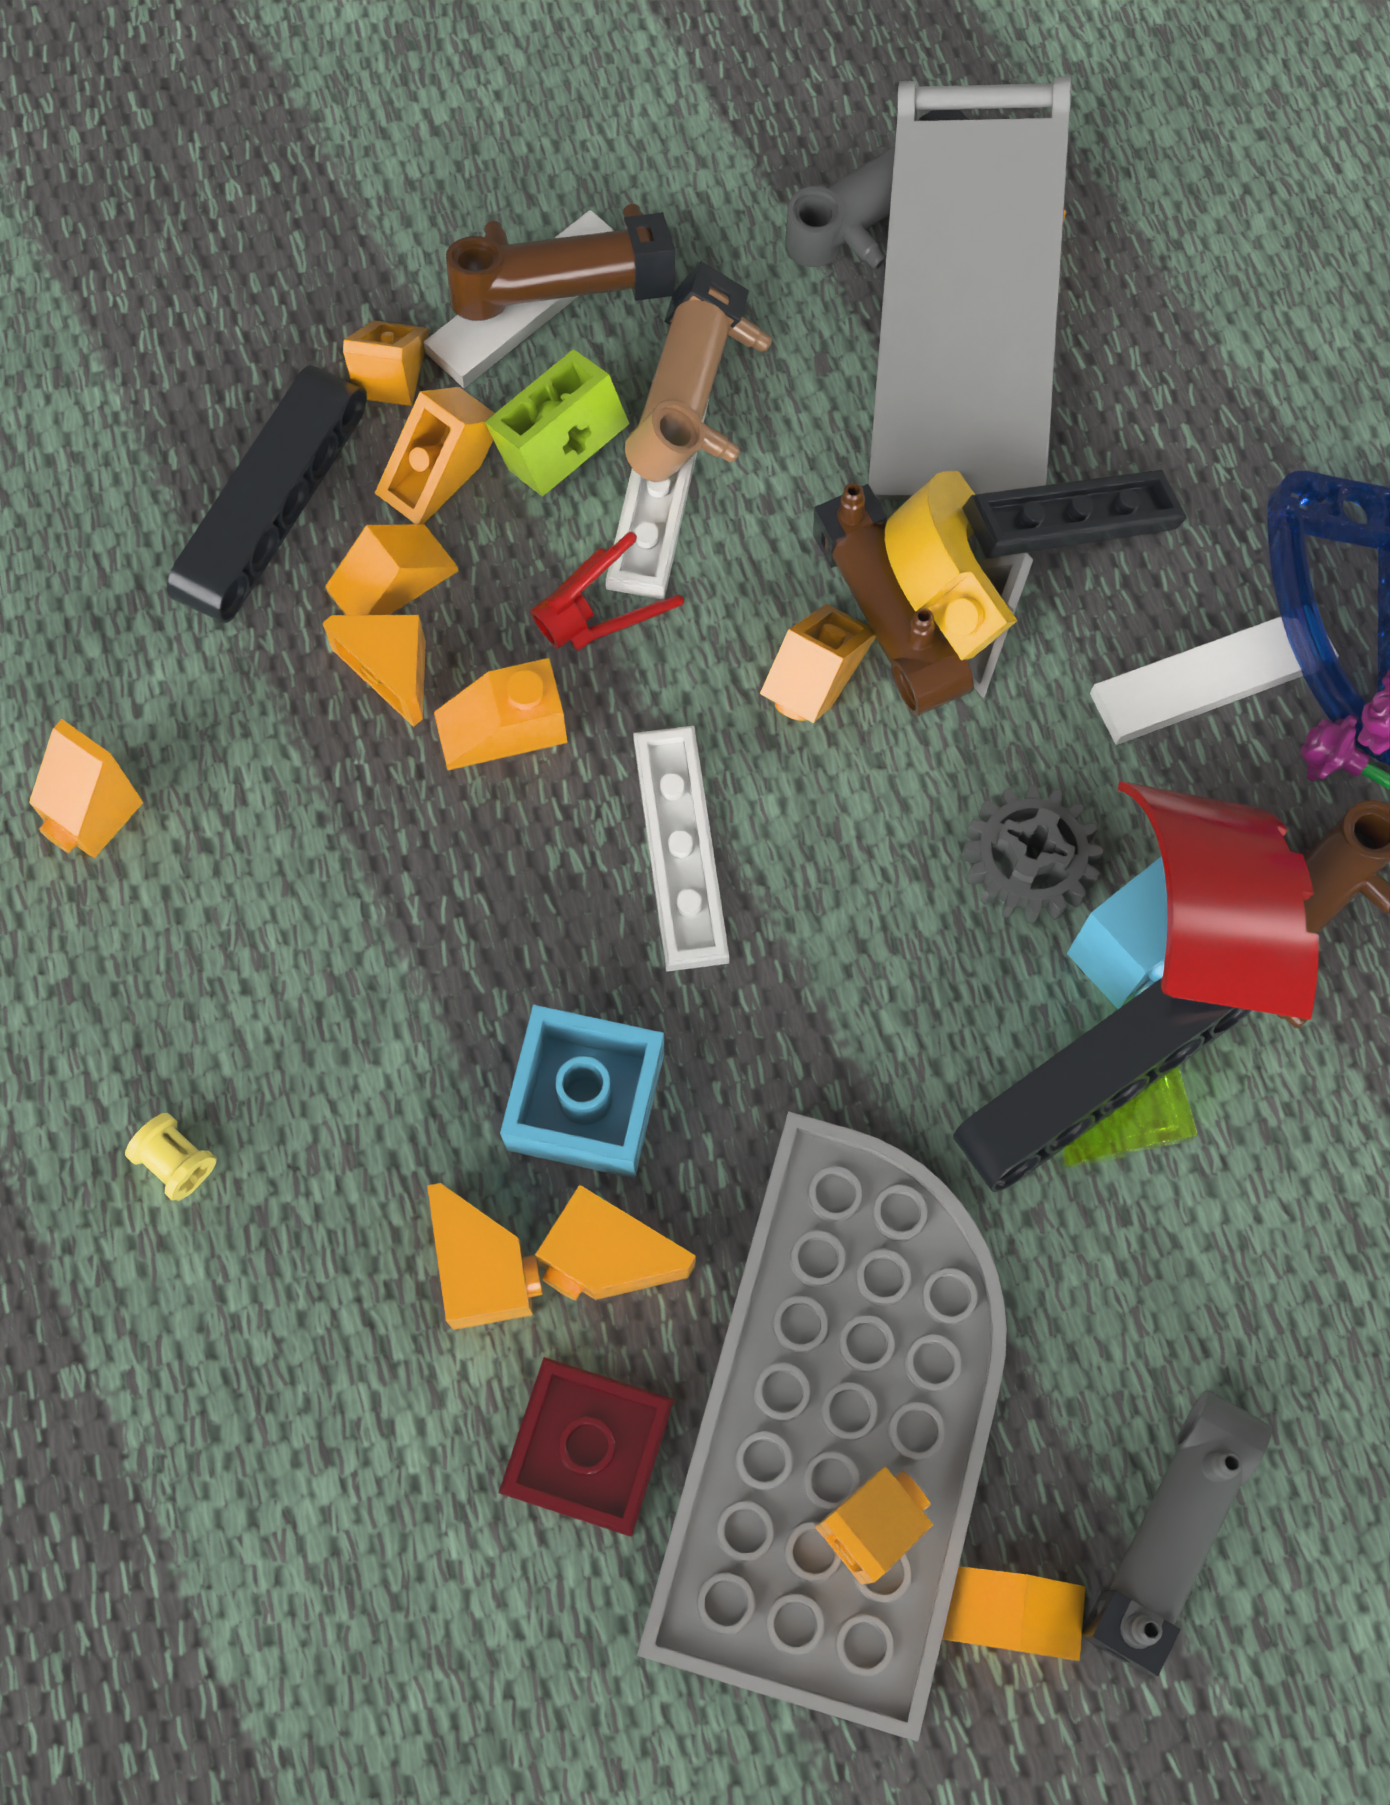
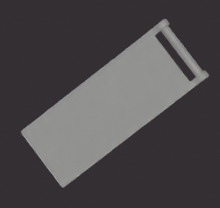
(971, 290)

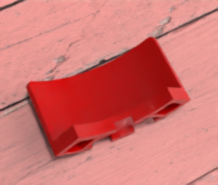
(1232, 904)

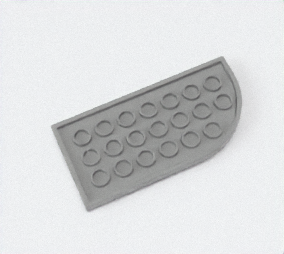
(850, 1349)

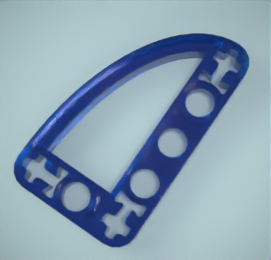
(1294, 587)

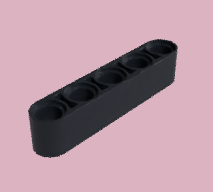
(266, 494)
(1088, 1082)

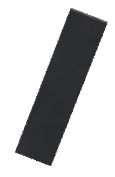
(1073, 513)

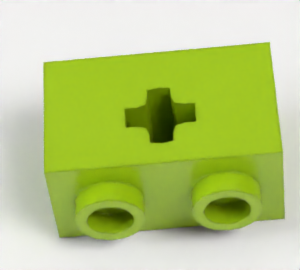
(557, 422)

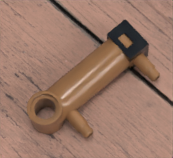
(671, 425)

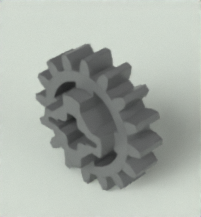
(1006, 842)

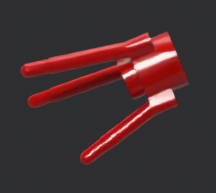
(565, 611)

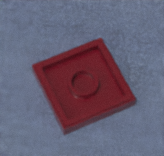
(587, 1446)

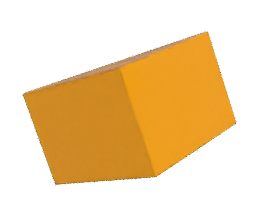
(386, 360)
(389, 569)
(386, 655)
(1016, 1613)

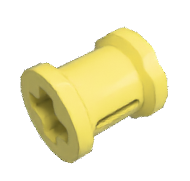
(170, 1156)

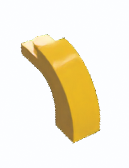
(938, 569)

